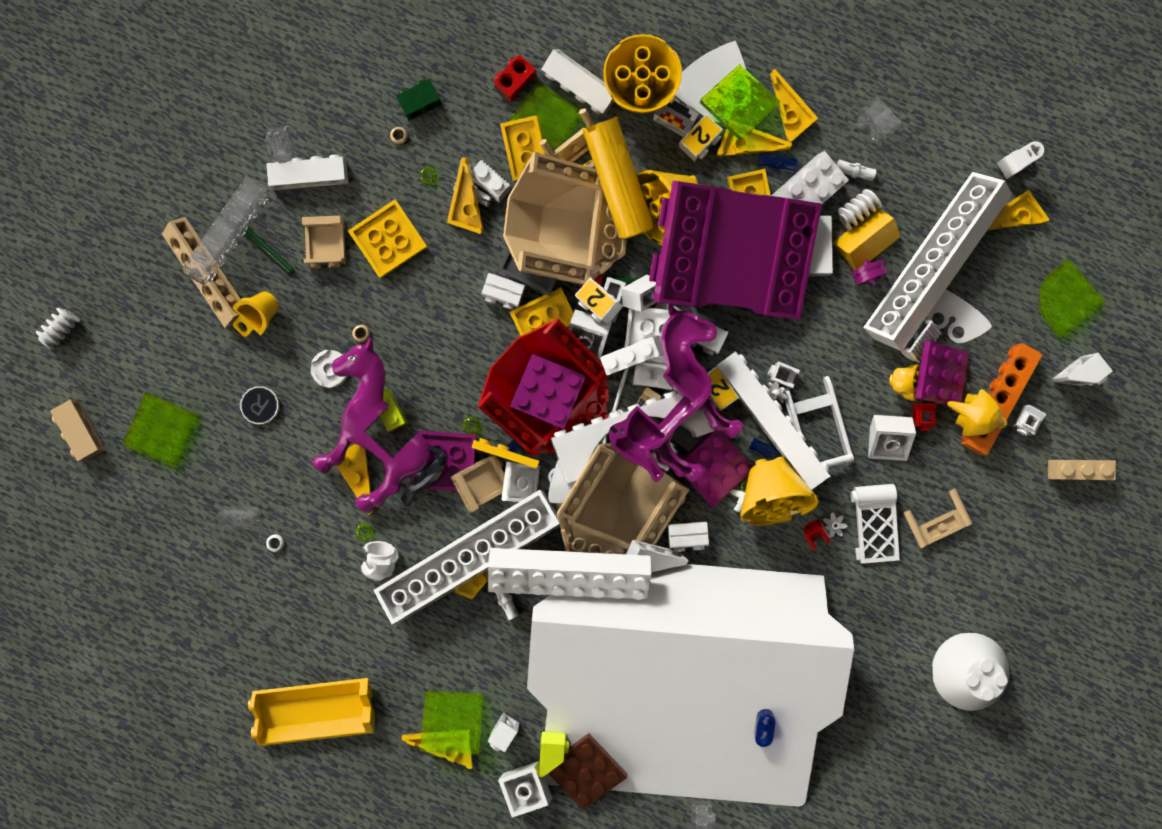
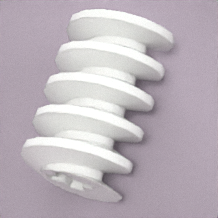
(857, 207)
(57, 328)

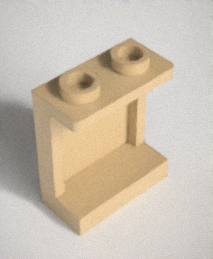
(324, 241)
(480, 482)

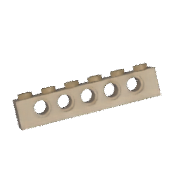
(219, 291)

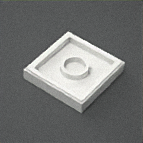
(519, 481)

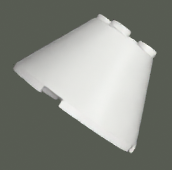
(970, 671)

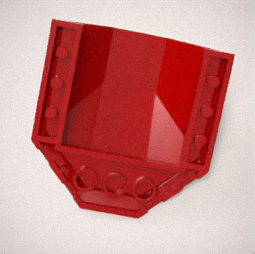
(559, 346)

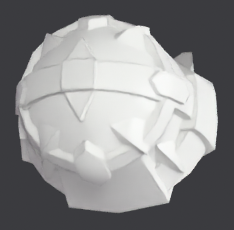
(379, 561)

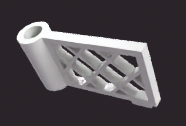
(873, 498)

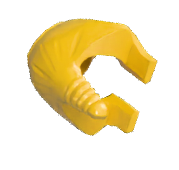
(978, 414)

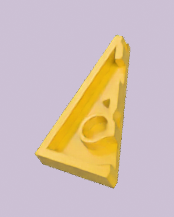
(752, 143)
(464, 205)
(503, 452)
(355, 470)

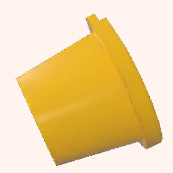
(255, 313)

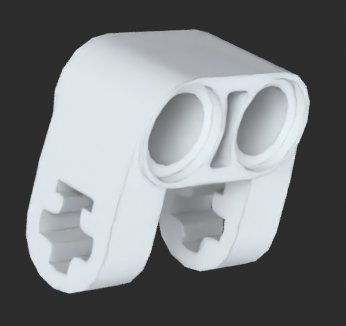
(1020, 159)

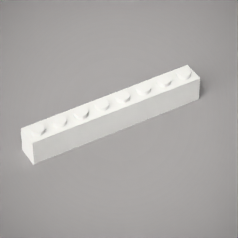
(772, 421)

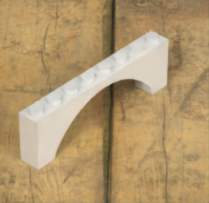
(577, 445)

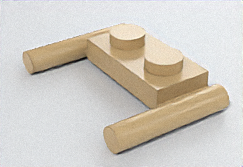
(573, 147)
(942, 525)

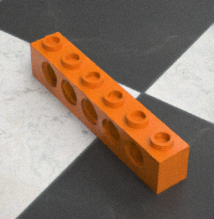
(1028, 359)

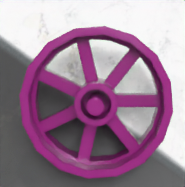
(870, 272)

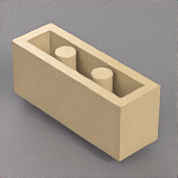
(77, 430)
(1082, 469)

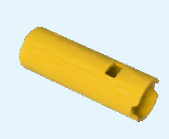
(618, 178)

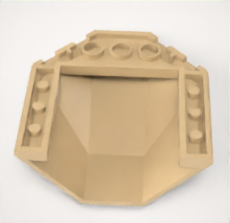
(561, 222)
(616, 505)

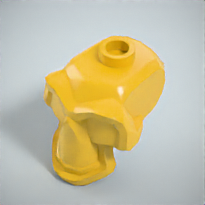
(905, 381)

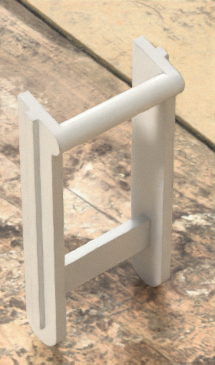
(819, 402)

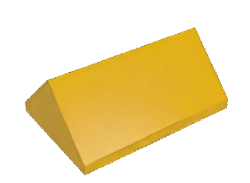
(867, 238)

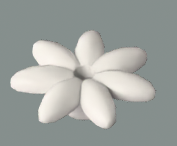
(777, 392)
(830, 525)

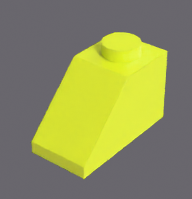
(552, 751)

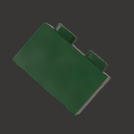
(418, 99)

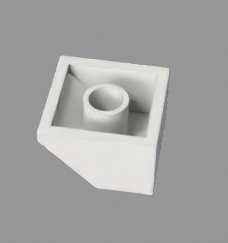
(1085, 371)
(891, 437)

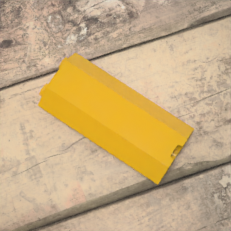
(312, 712)

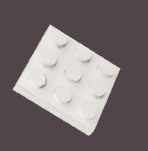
(646, 325)

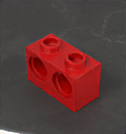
(518, 80)

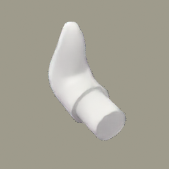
(740, 494)

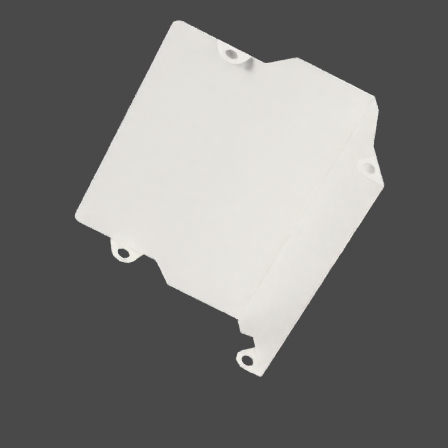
(685, 672)

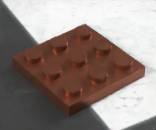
(587, 772)

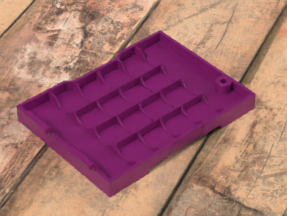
(734, 249)

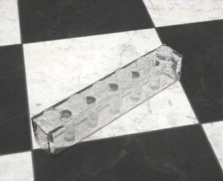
(225, 231)

